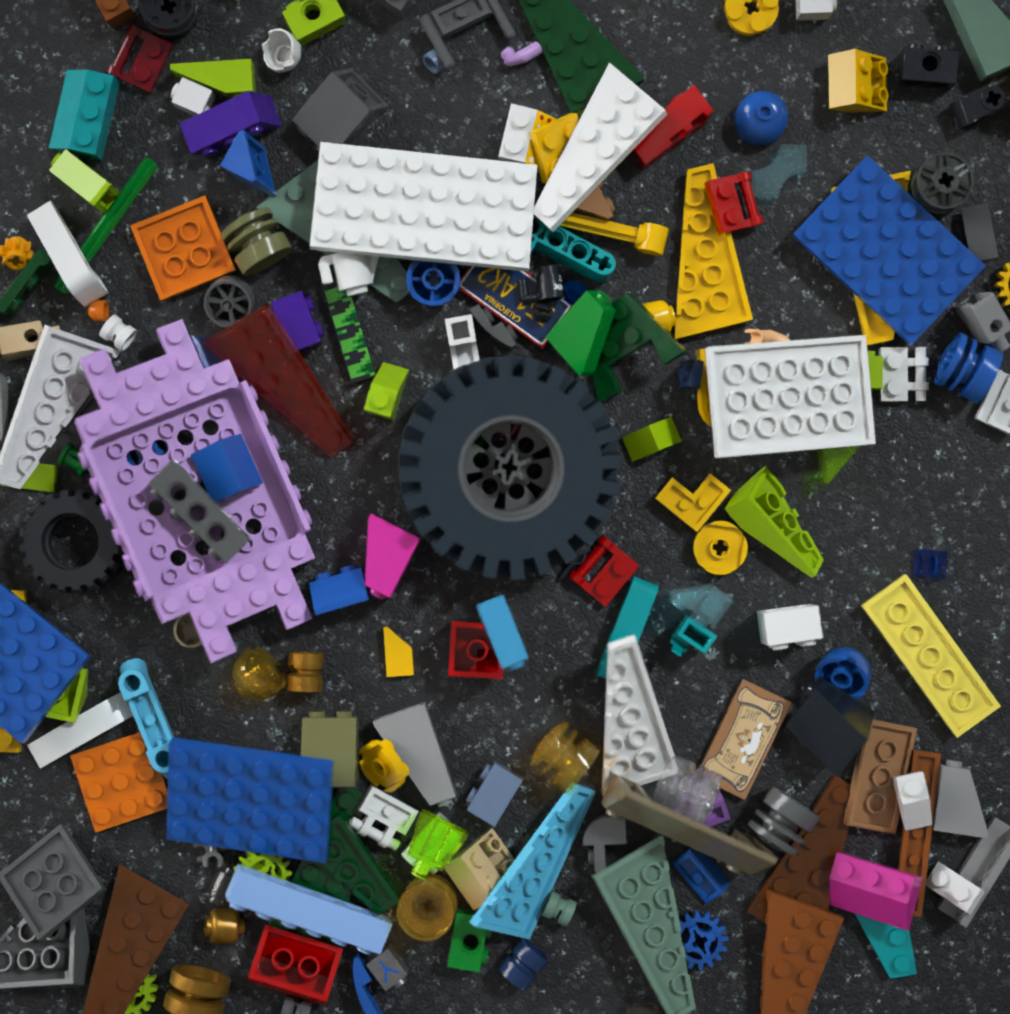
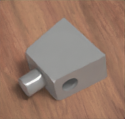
(985, 319)

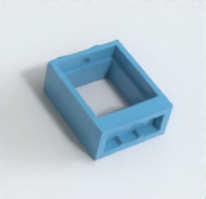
(503, 632)

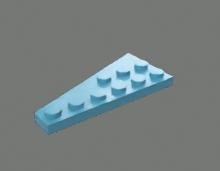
(526, 886)

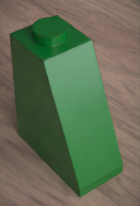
(583, 331)

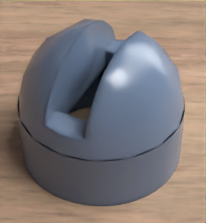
(433, 61)

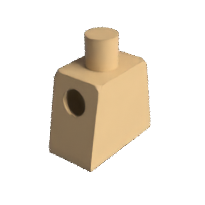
(15, 337)

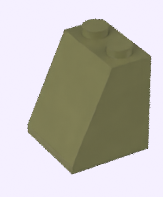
(336, 740)

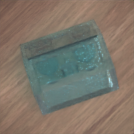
(703, 600)

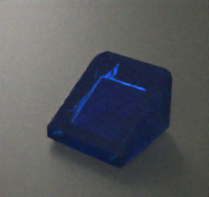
(930, 563)

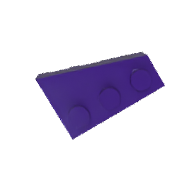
(221, 124)

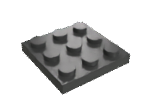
(51, 882)

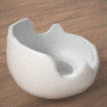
(281, 51)

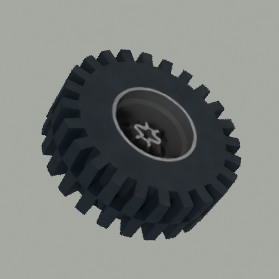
(529, 530)

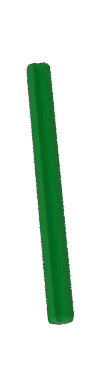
(114, 214)

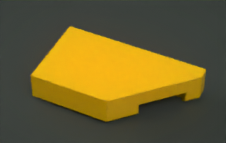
(397, 655)

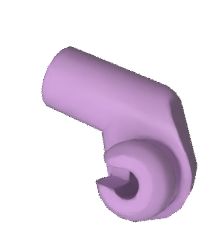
(522, 56)

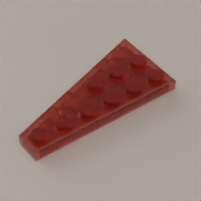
(274, 367)

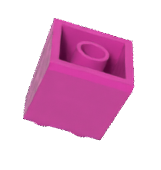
(387, 556)

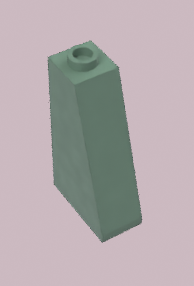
(983, 33)

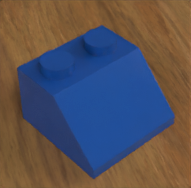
(339, 590)

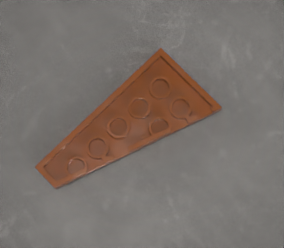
(794, 952)

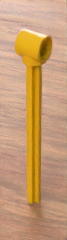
(648, 238)

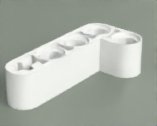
(66, 254)

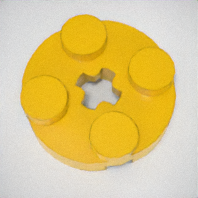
(751, 24)
(732, 538)
(383, 765)

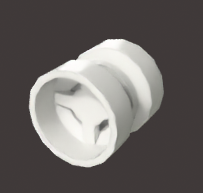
(118, 332)

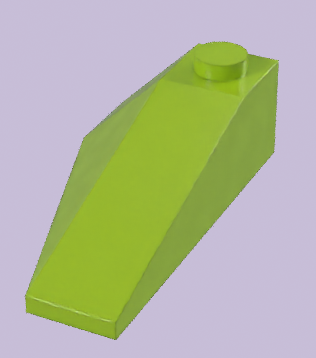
(767, 517)

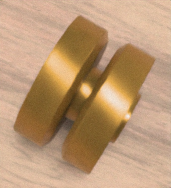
(196, 990)

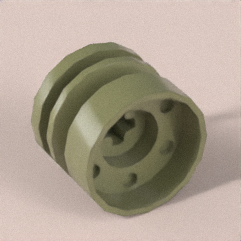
(254, 237)

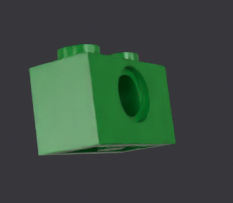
(464, 956)

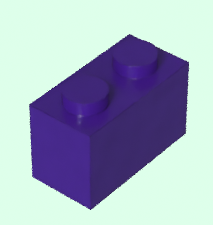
(296, 318)

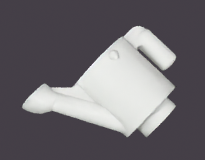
(351, 271)

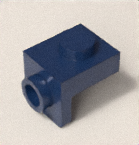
(690, 375)

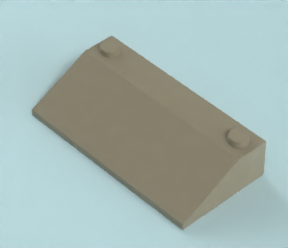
(739, 851)

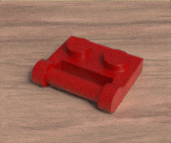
(726, 204)
(610, 577)

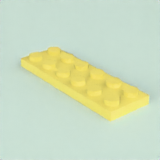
(930, 655)

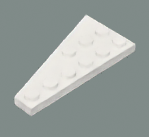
(605, 135)
(47, 401)
(633, 728)

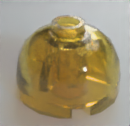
(257, 675)

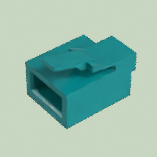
(691, 633)

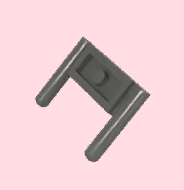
(458, 16)

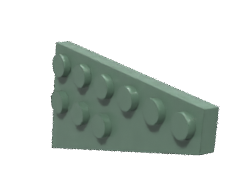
(294, 211)
(647, 914)

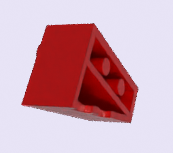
(684, 117)

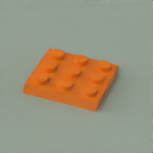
(183, 248)
(119, 782)

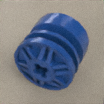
(973, 370)

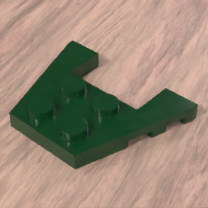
(629, 331)

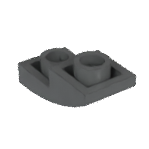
(980, 232)
(500, 333)

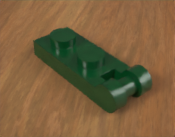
(26, 281)

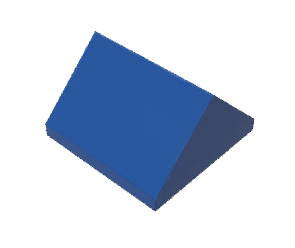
(249, 163)
(226, 468)

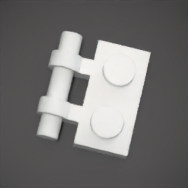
(895, 374)
(388, 811)

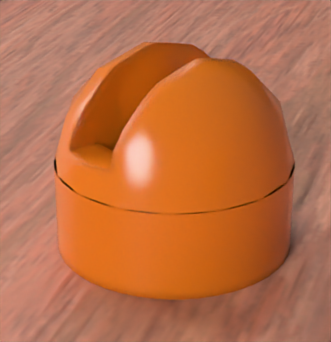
(99, 310)

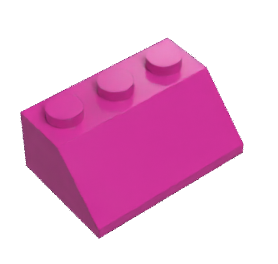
(874, 890)

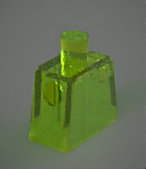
(434, 843)

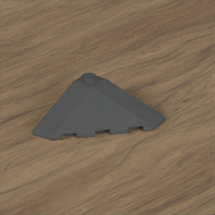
(56, 962)

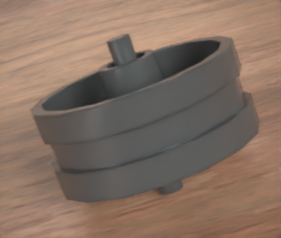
(229, 300)

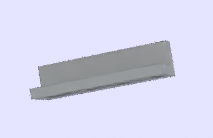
(982, 866)

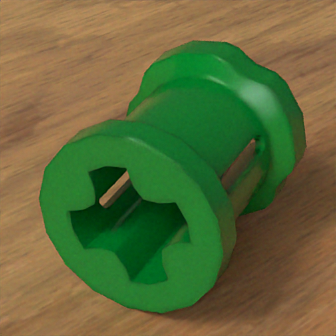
(66, 457)

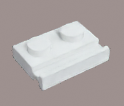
(996, 404)

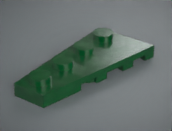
(357, 868)

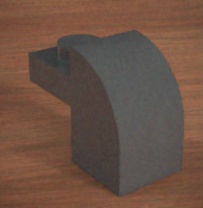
(600, 832)

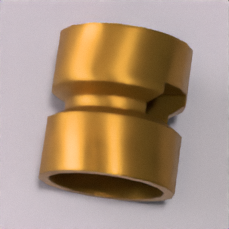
(305, 671)

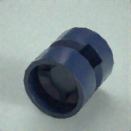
(525, 961)

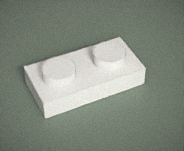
(954, 888)

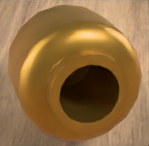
(223, 926)

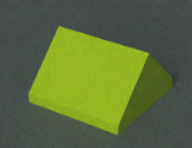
(72, 700)

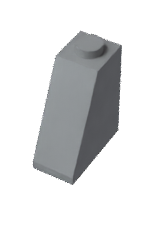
(957, 802)

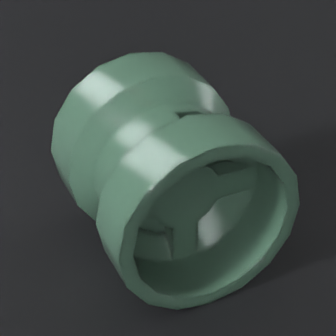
(559, 909)

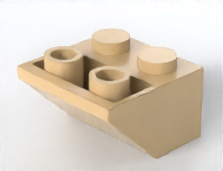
(479, 867)

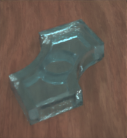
(788, 162)

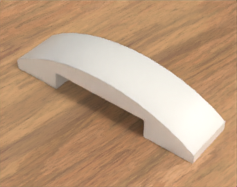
(88, 726)

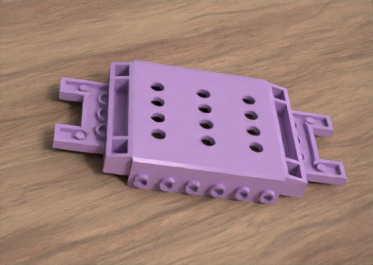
(154, 405)

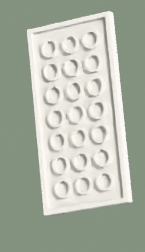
(423, 207)

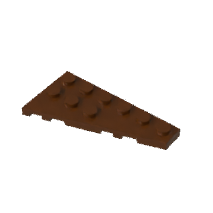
(809, 872)
(132, 938)

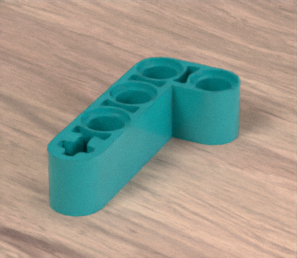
(570, 243)
(631, 616)

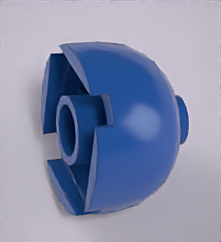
(761, 118)
(432, 282)
(846, 670)

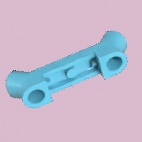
(147, 711)

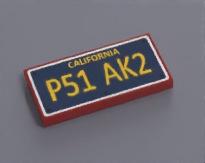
(499, 293)

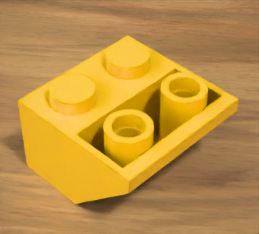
(857, 82)

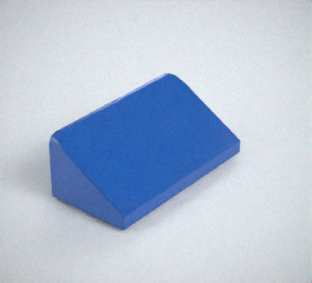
(701, 874)

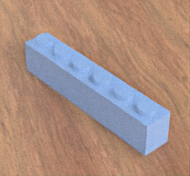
(308, 909)

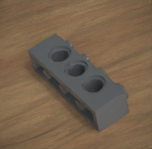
(174, 475)

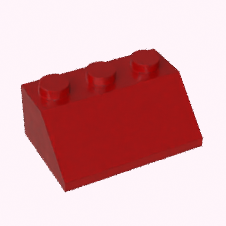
(295, 965)

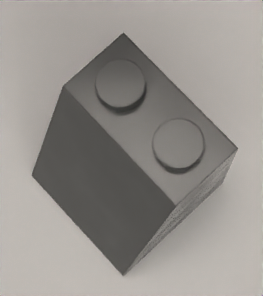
(339, 109)

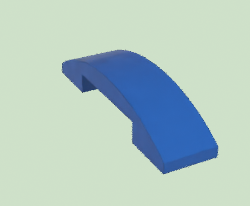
(362, 976)

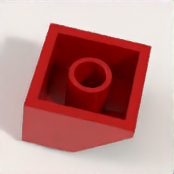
(472, 651)

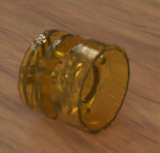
(564, 756)
(420, 921)

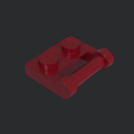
(148, 63)

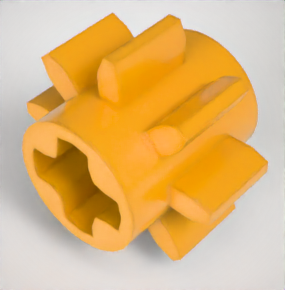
(16, 252)

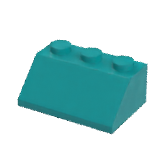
(84, 113)

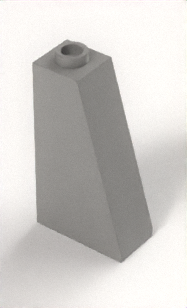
(419, 748)

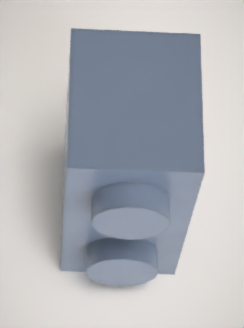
(494, 792)

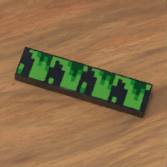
(349, 333)

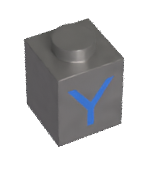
(388, 968)

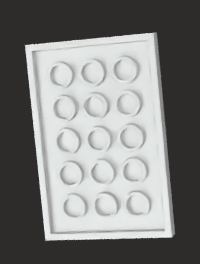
(790, 396)

